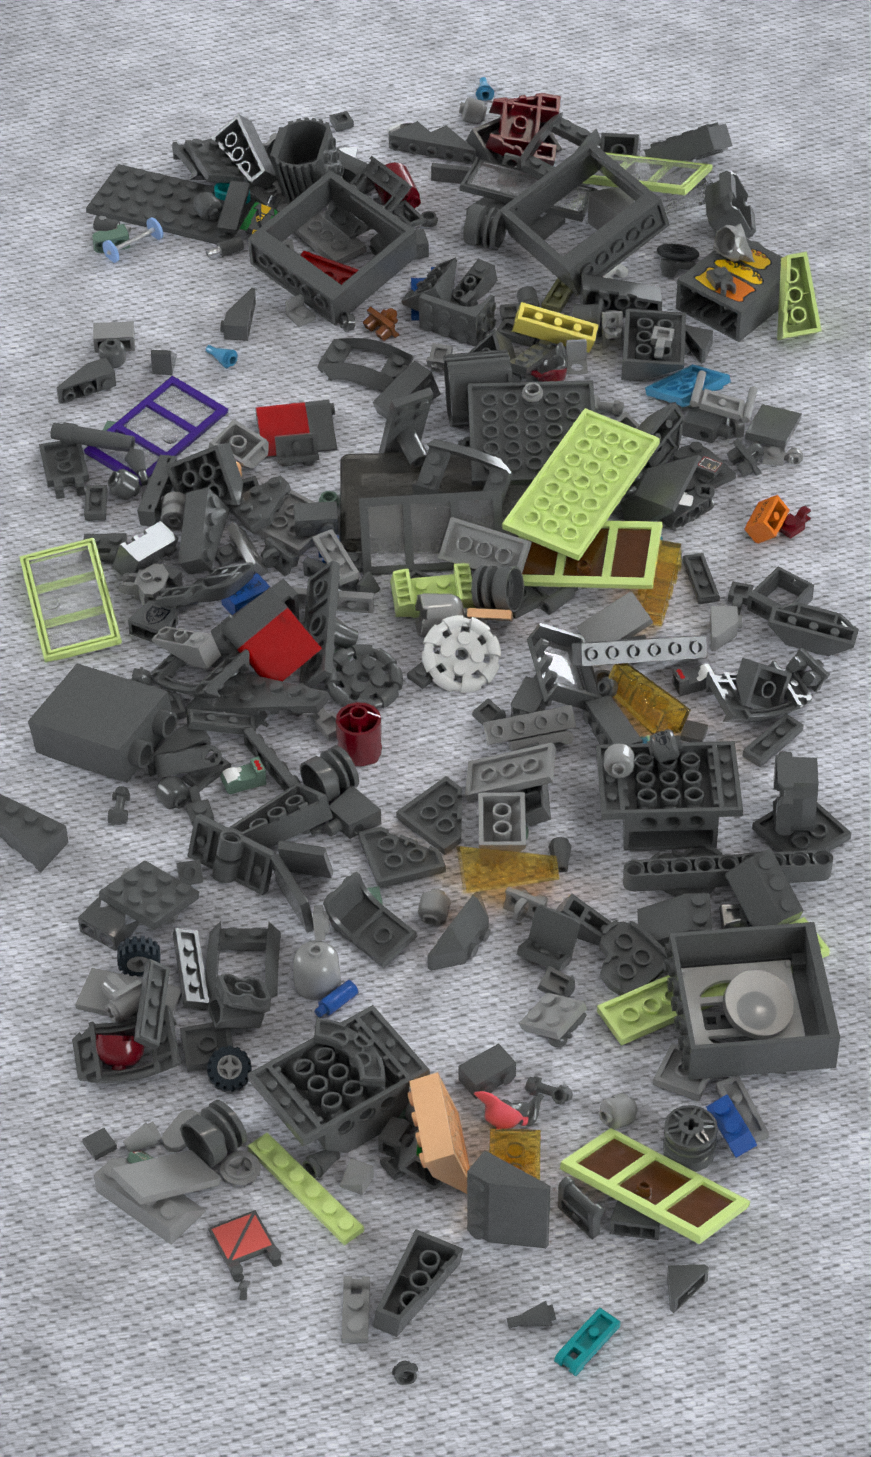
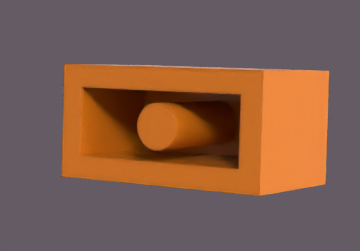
(766, 519)

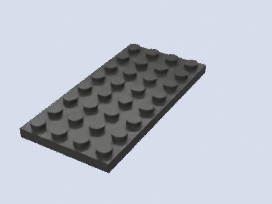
(138, 194)

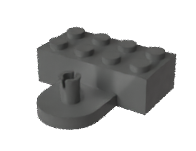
(693, 144)

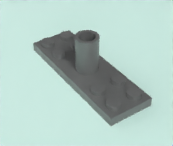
(406, 426)
(322, 624)

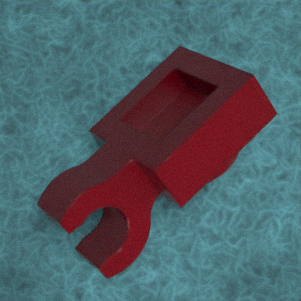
(795, 524)

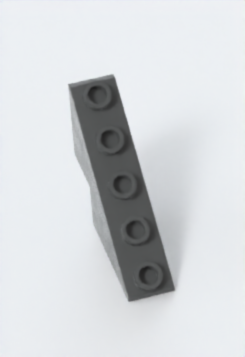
(439, 143)

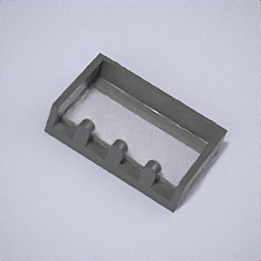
(555, 670)

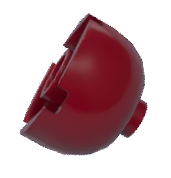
(118, 1051)

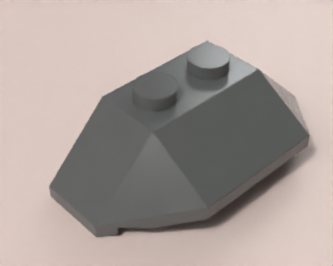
(667, 426)
(812, 628)
(462, 936)

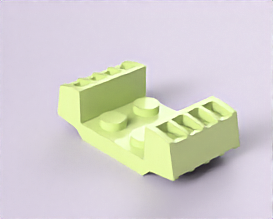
(406, 589)

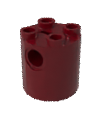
(411, 197)
(360, 732)

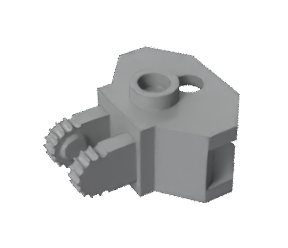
(145, 583)

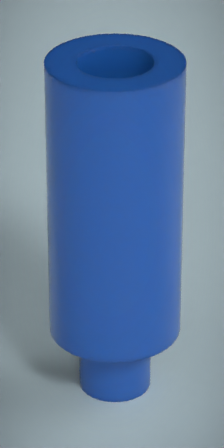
(336, 998)

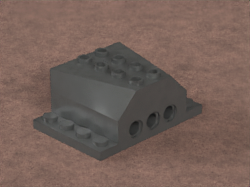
(674, 800)
(320, 1090)

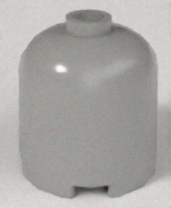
(436, 607)
(316, 970)

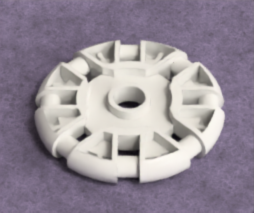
(461, 641)

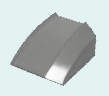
(246, 445)

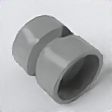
(173, 510)

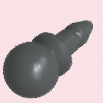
(563, 1040)

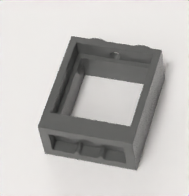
(760, 603)

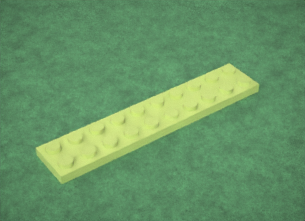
(650, 1006)

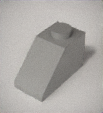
(723, 625)

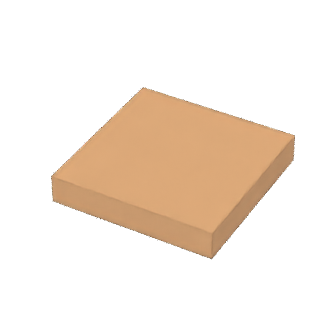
(490, 614)

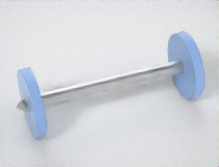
(154, 229)

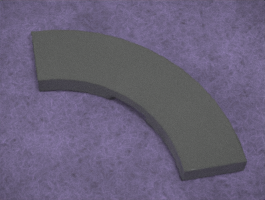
(355, 1046)

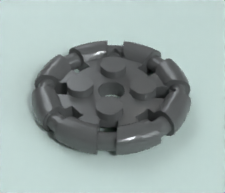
(364, 667)

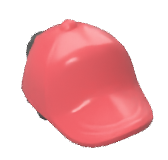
(506, 1114)

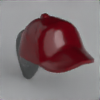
(554, 367)

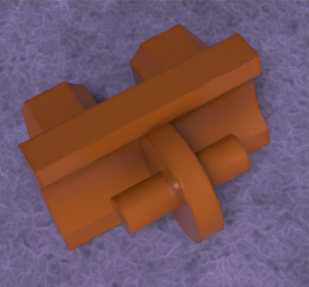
(385, 320)

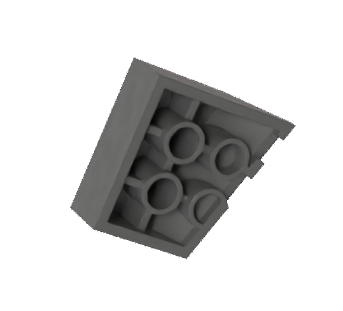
(211, 469)

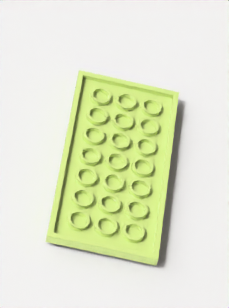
(581, 484)

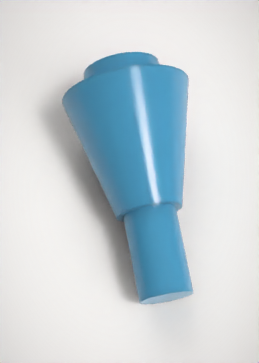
(484, 91)
(226, 357)

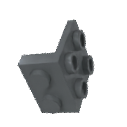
(550, 939)

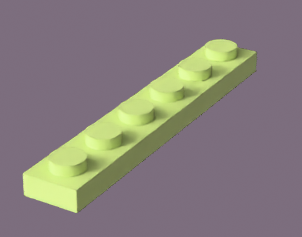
(306, 1189)

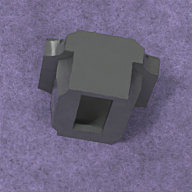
(727, 204)
(798, 793)

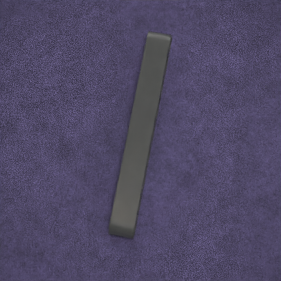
(711, 870)

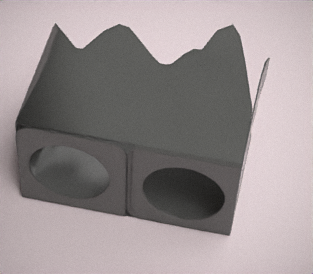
(107, 922)

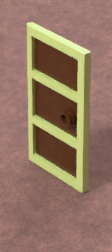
(618, 557)
(655, 1185)

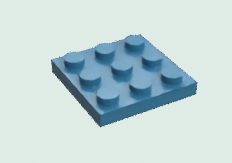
(681, 384)

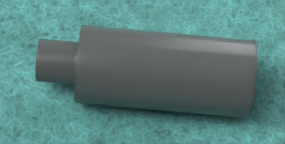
(558, 599)

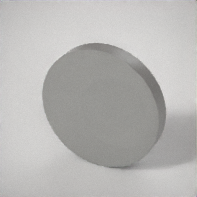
(758, 1004)

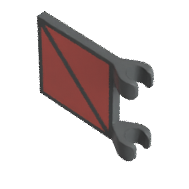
(242, 1240)

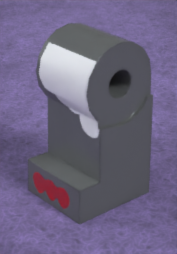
(690, 680)

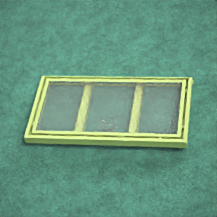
(657, 173)
(70, 600)

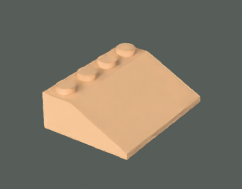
(439, 1131)

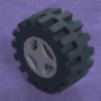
(134, 953)
(227, 1060)

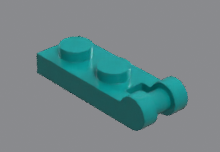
(587, 1341)

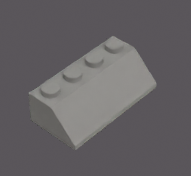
(164, 1217)

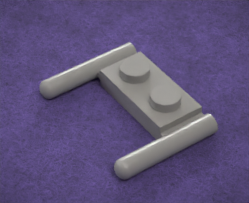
(720, 403)

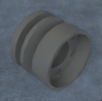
(484, 226)
(497, 588)
(330, 773)
(214, 1133)
(690, 1137)

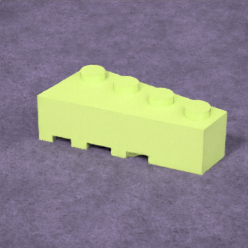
(797, 299)

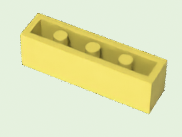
(553, 326)

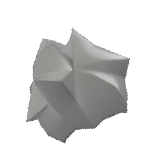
(732, 244)

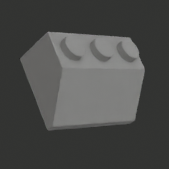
(502, 821)

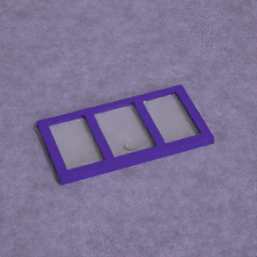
(162, 425)

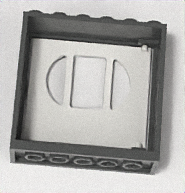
(717, 956)

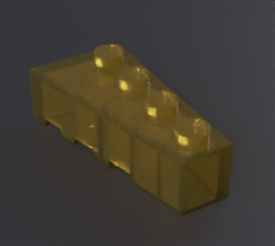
(667, 567)
(648, 701)
(496, 869)

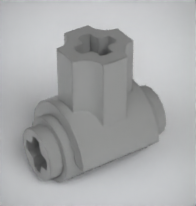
(122, 996)

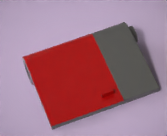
(298, 419)
(271, 635)

